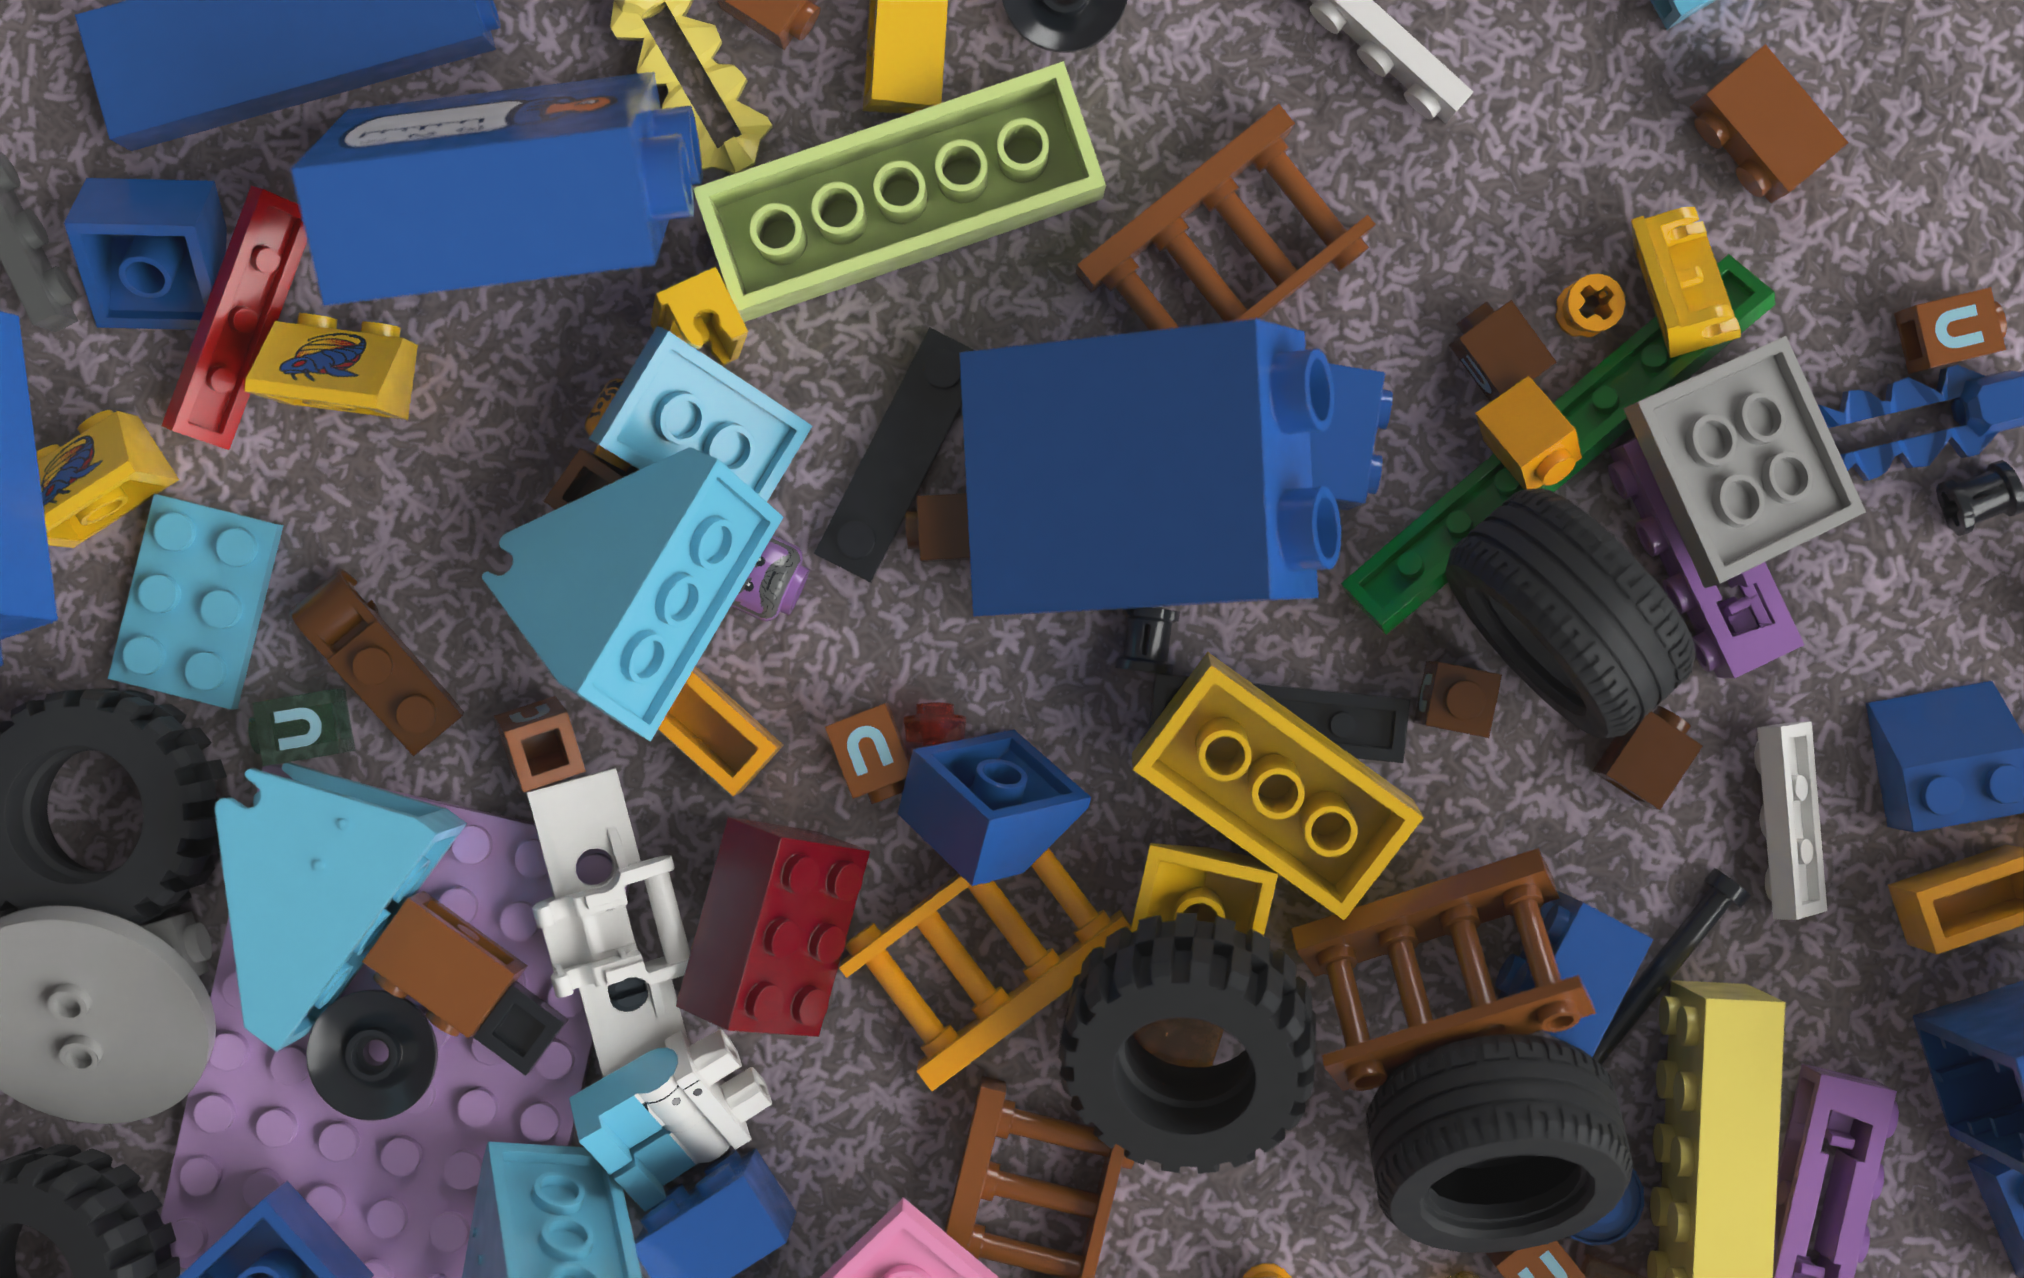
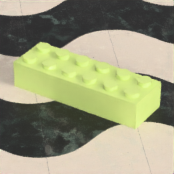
(901, 192)

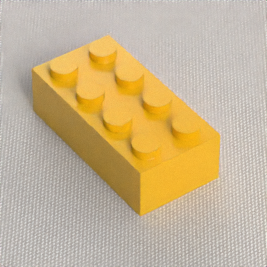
(1276, 786)

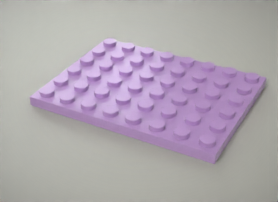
(403, 1183)

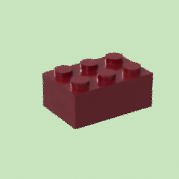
(772, 929)

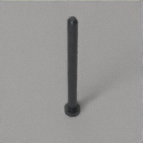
(1671, 957)

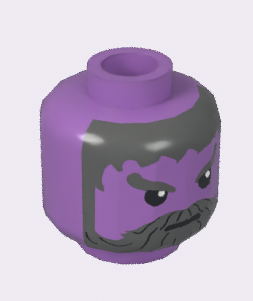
(773, 582)

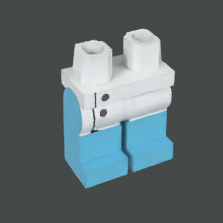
(668, 1113)

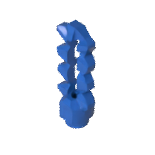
(1980, 406)

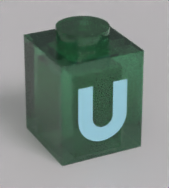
(301, 727)

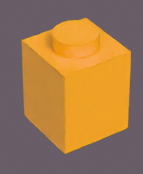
(1529, 435)

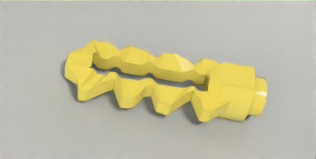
(737, 152)

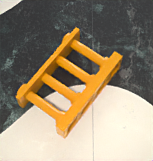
(994, 1009)

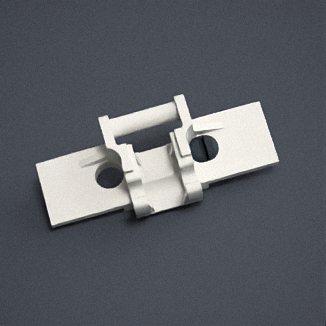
(588, 926)

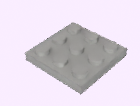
(1744, 461)

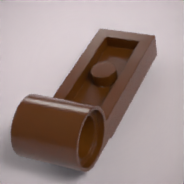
(375, 662)

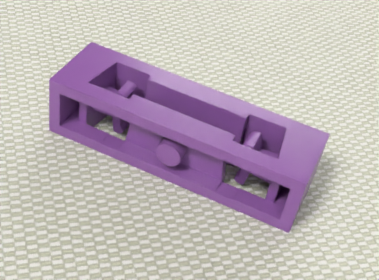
(1717, 648)
(1853, 1116)

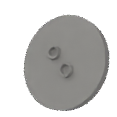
(98, 1016)

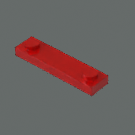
(238, 318)

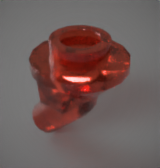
(934, 724)

